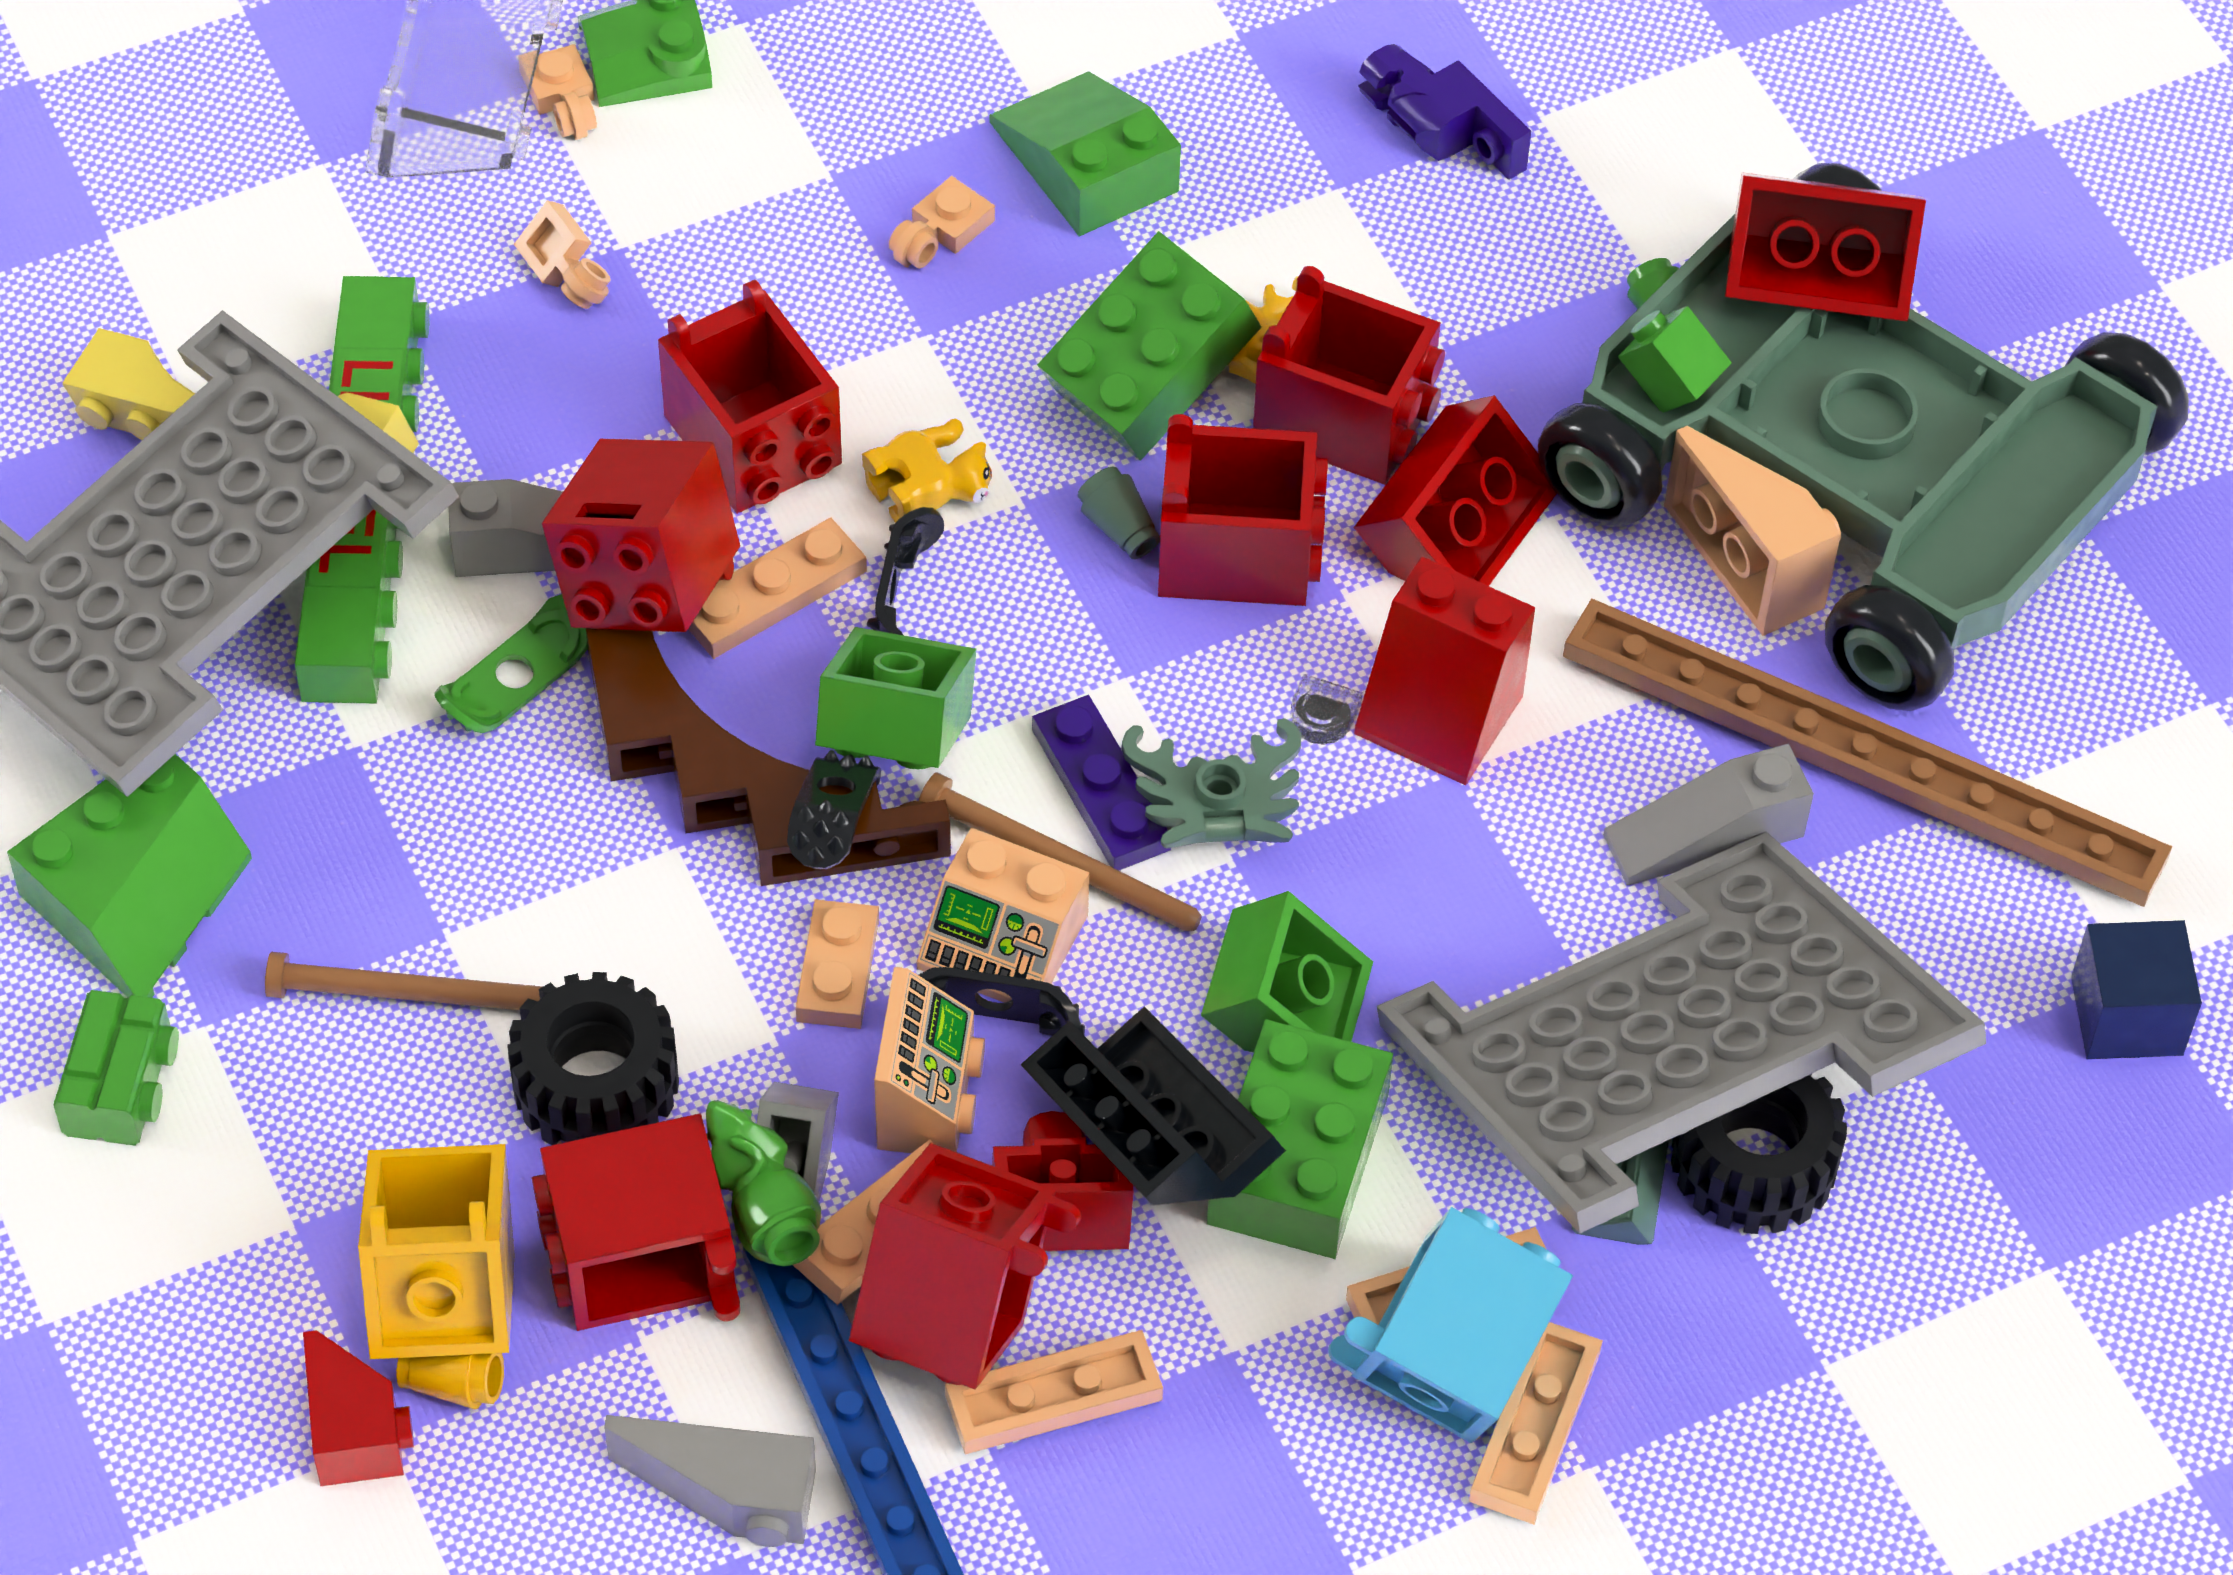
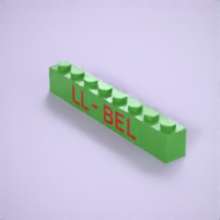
(348, 587)

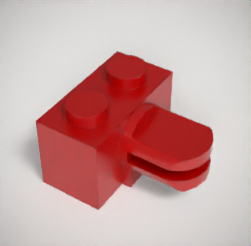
(1060, 1158)

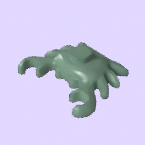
(1219, 796)

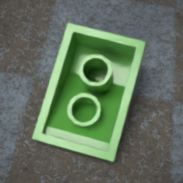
(1092, 150)

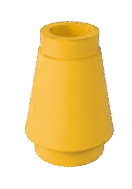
(455, 1378)

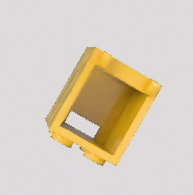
(437, 1251)

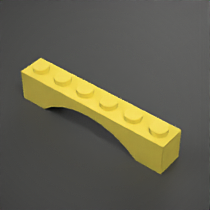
(128, 389)

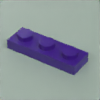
(1099, 781)

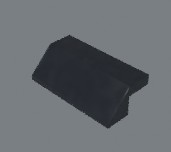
(1154, 1111)

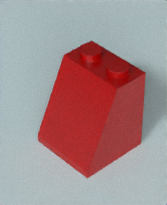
(1446, 670)

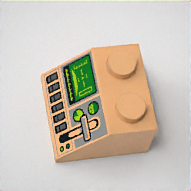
(1005, 912)
(925, 1067)

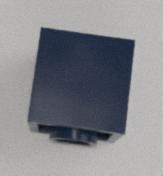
(2135, 989)

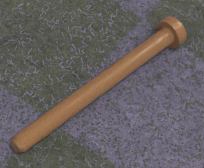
(1100, 875)
(285, 975)

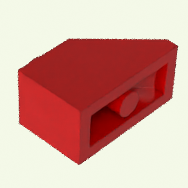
(352, 1416)

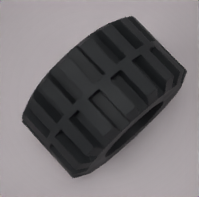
(586, 1019)
(1759, 1187)

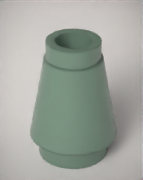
(1118, 511)

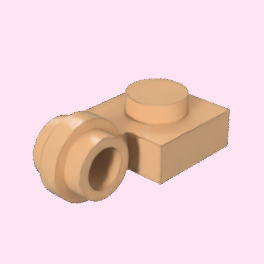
(566, 89)
(946, 216)
(553, 250)

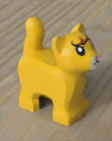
(919, 477)

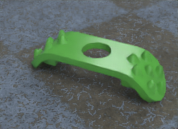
(543, 644)

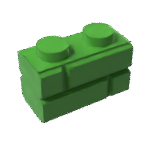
(115, 1068)

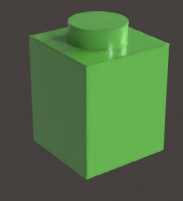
(1673, 358)

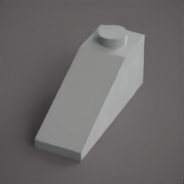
(499, 527)
(1713, 814)
(735, 1478)

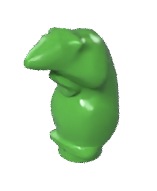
(770, 1204)

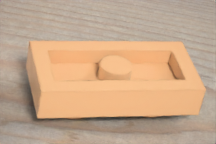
(837, 964)

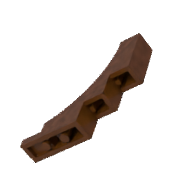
(723, 781)

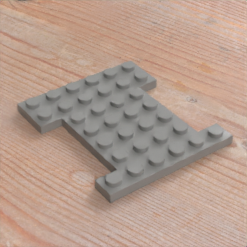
(188, 547)
(1682, 1026)

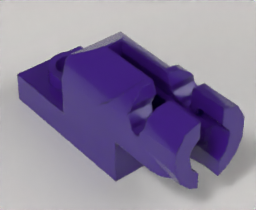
(1445, 109)

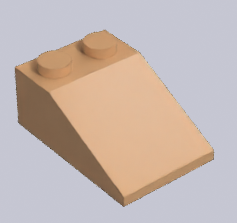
(1753, 530)

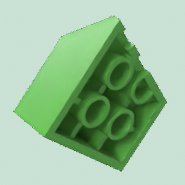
(132, 872)

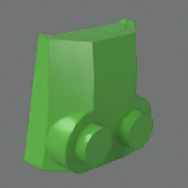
(646, 50)

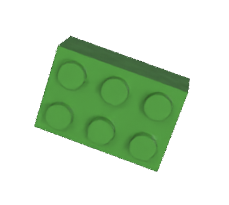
(1149, 345)
(1325, 1110)

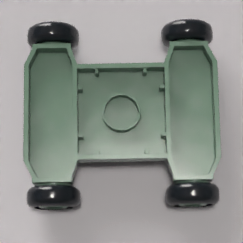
(1900, 432)

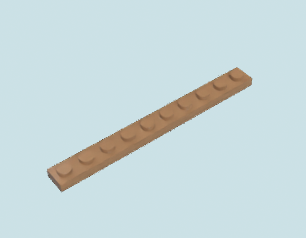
(1868, 752)

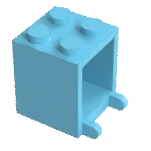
(1458, 1324)

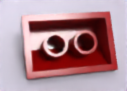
(1824, 246)
(1459, 495)

